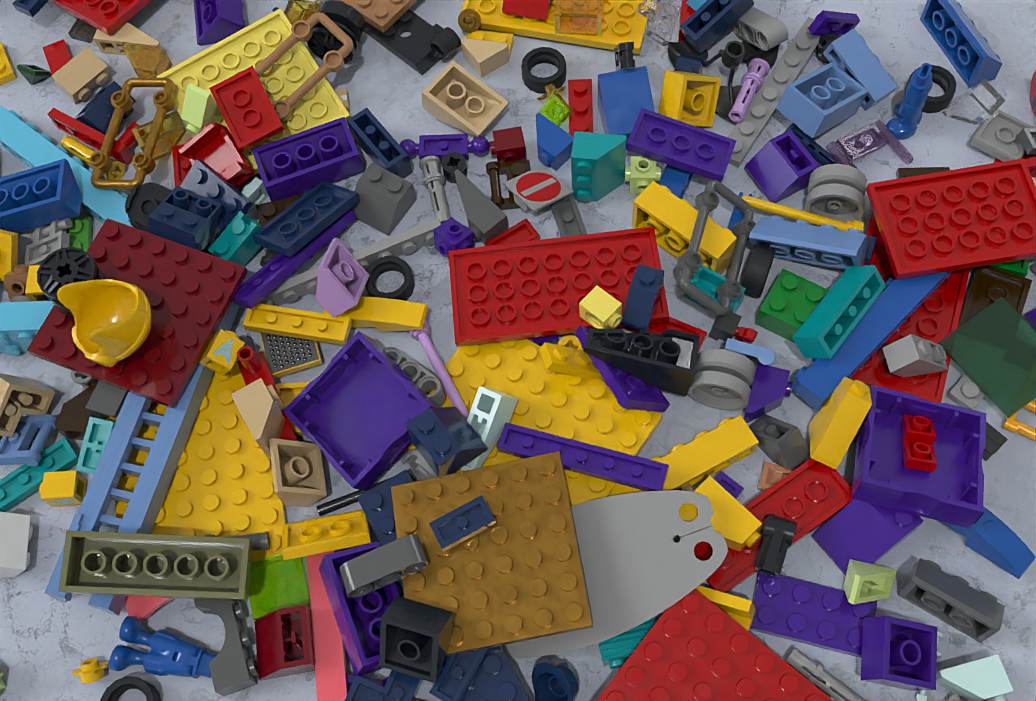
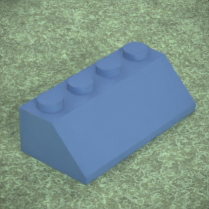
(811, 243)

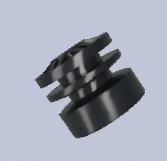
(347, 19)
(66, 267)

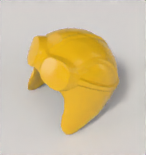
(108, 317)

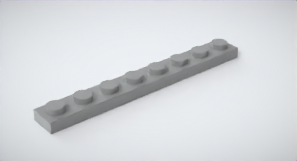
(766, 100)
(396, 246)

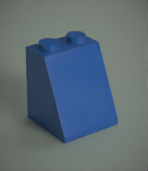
(621, 99)

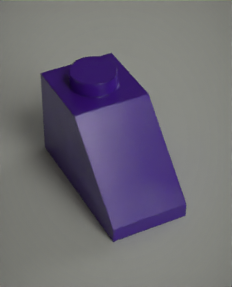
(767, 391)

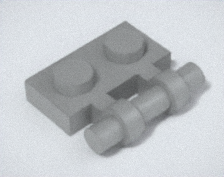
(47, 240)

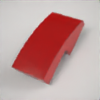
(917, 443)

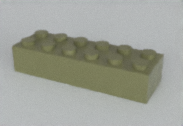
(156, 565)

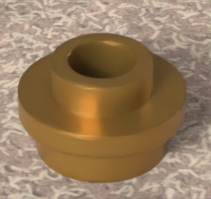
(476, 20)

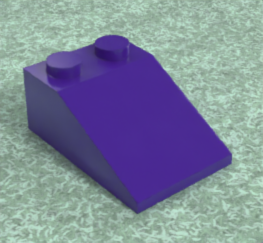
(864, 533)

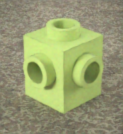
(641, 173)

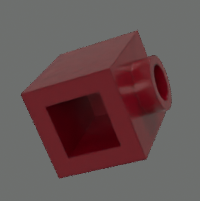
(508, 145)

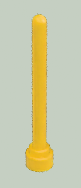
(801, 215)

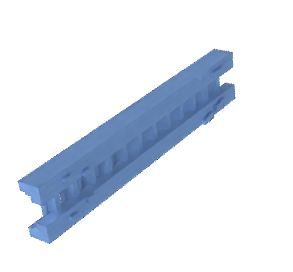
(153, 477)

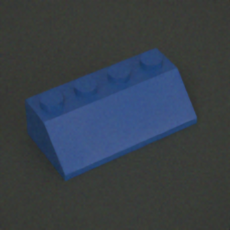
(960, 41)
(38, 196)

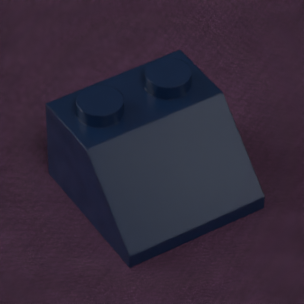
(100, 110)
(444, 439)

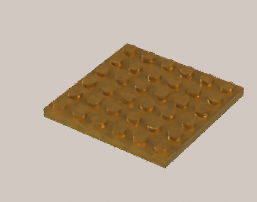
(513, 577)

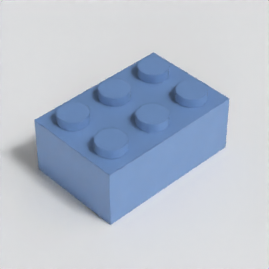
(821, 99)

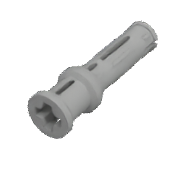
(434, 182)

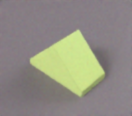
(867, 582)

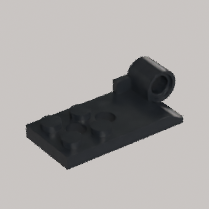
(423, 47)

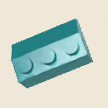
(597, 164)

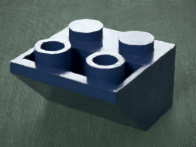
(185, 218)

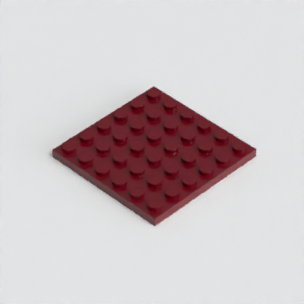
(186, 300)

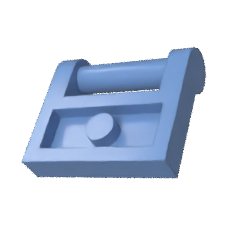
(764, 355)
(14, 449)

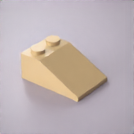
(462, 100)

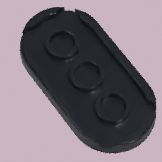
(144, 200)

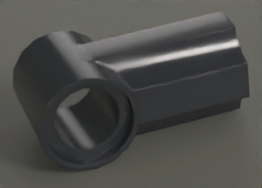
(776, 539)

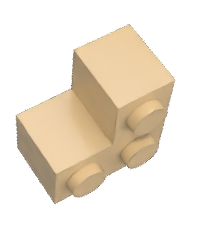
(21, 396)

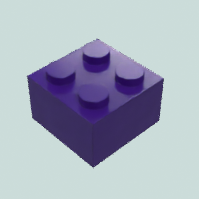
(899, 653)

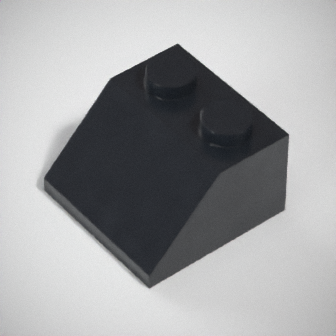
(415, 638)

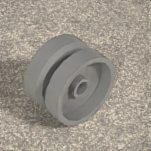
(836, 192)
(722, 379)

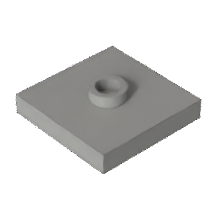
(1001, 137)

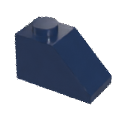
(643, 297)

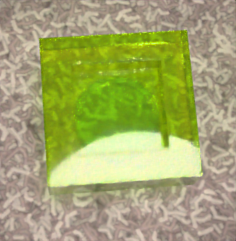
(556, 109)

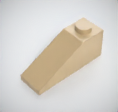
(126, 33)

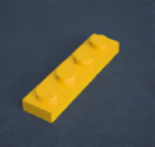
(298, 323)

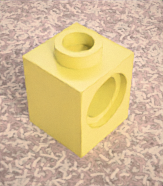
(601, 309)

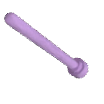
(449, 387)

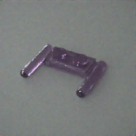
(865, 141)

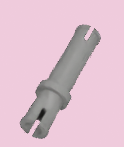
(820, 677)

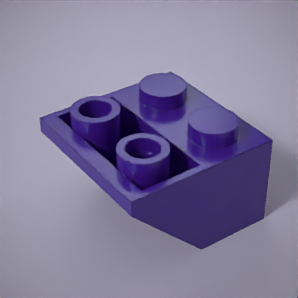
(781, 167)

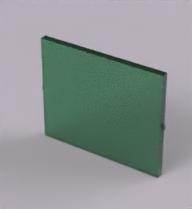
(997, 355)

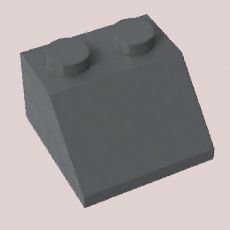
(383, 199)

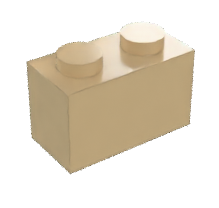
(81, 75)

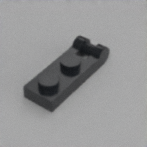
(624, 56)

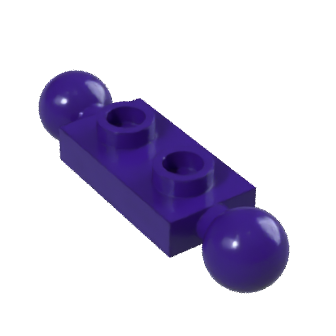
(443, 144)

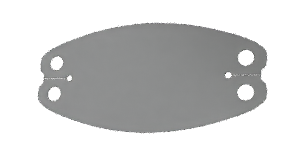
(633, 563)

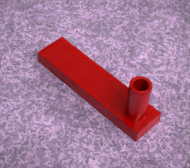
(93, 137)
(253, 367)

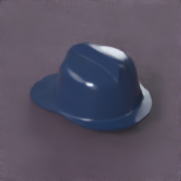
(554, 682)

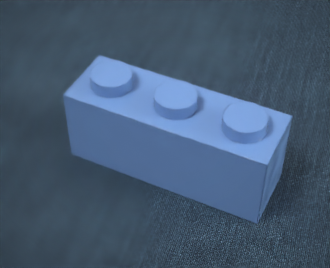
(859, 62)

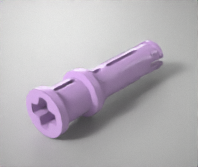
(739, 109)

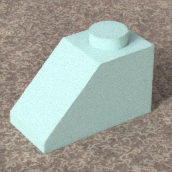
(977, 680)

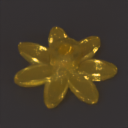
(550, 89)

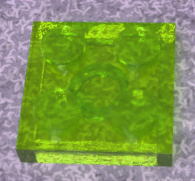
(277, 585)

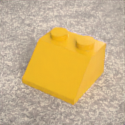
(689, 97)

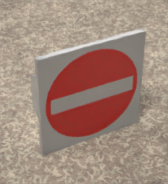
(537, 188)

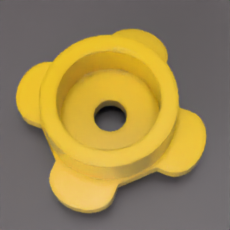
(91, 670)

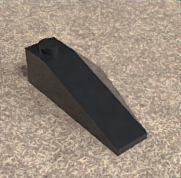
(657, 359)

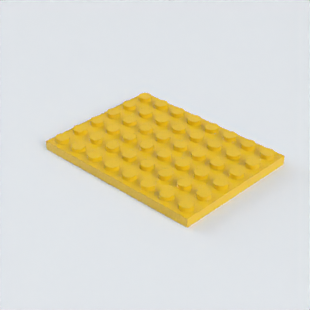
(550, 404)
(222, 475)

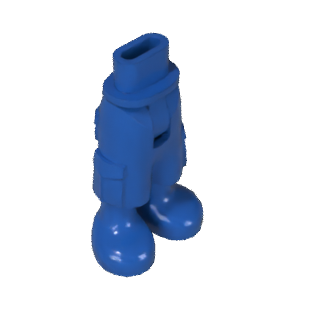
(910, 109)
(167, 655)

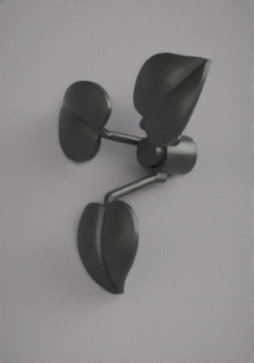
(731, 57)

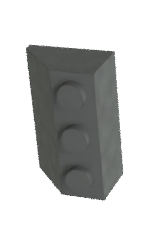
(952, 600)

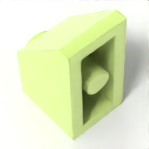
(199, 109)

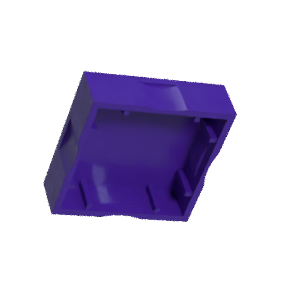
(359, 411)
(957, 485)

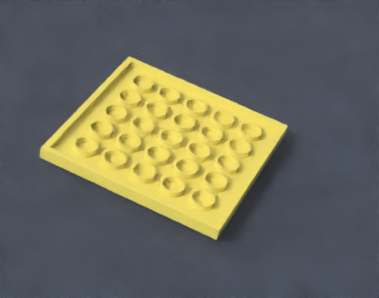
(285, 76)

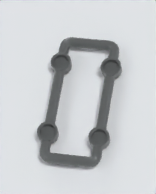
(692, 260)

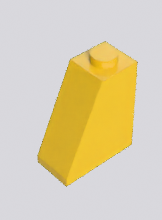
(838, 422)
(729, 516)

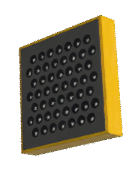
(289, 354)

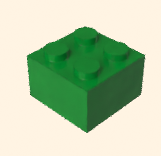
(789, 304)

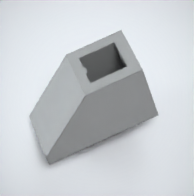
(914, 356)

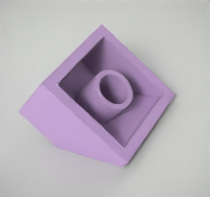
(339, 279)

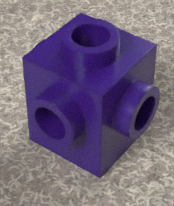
(452, 236)

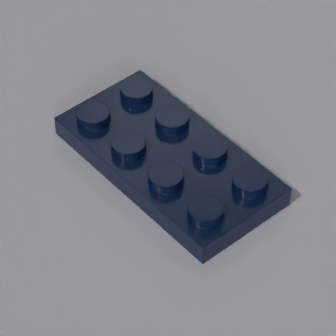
(306, 218)

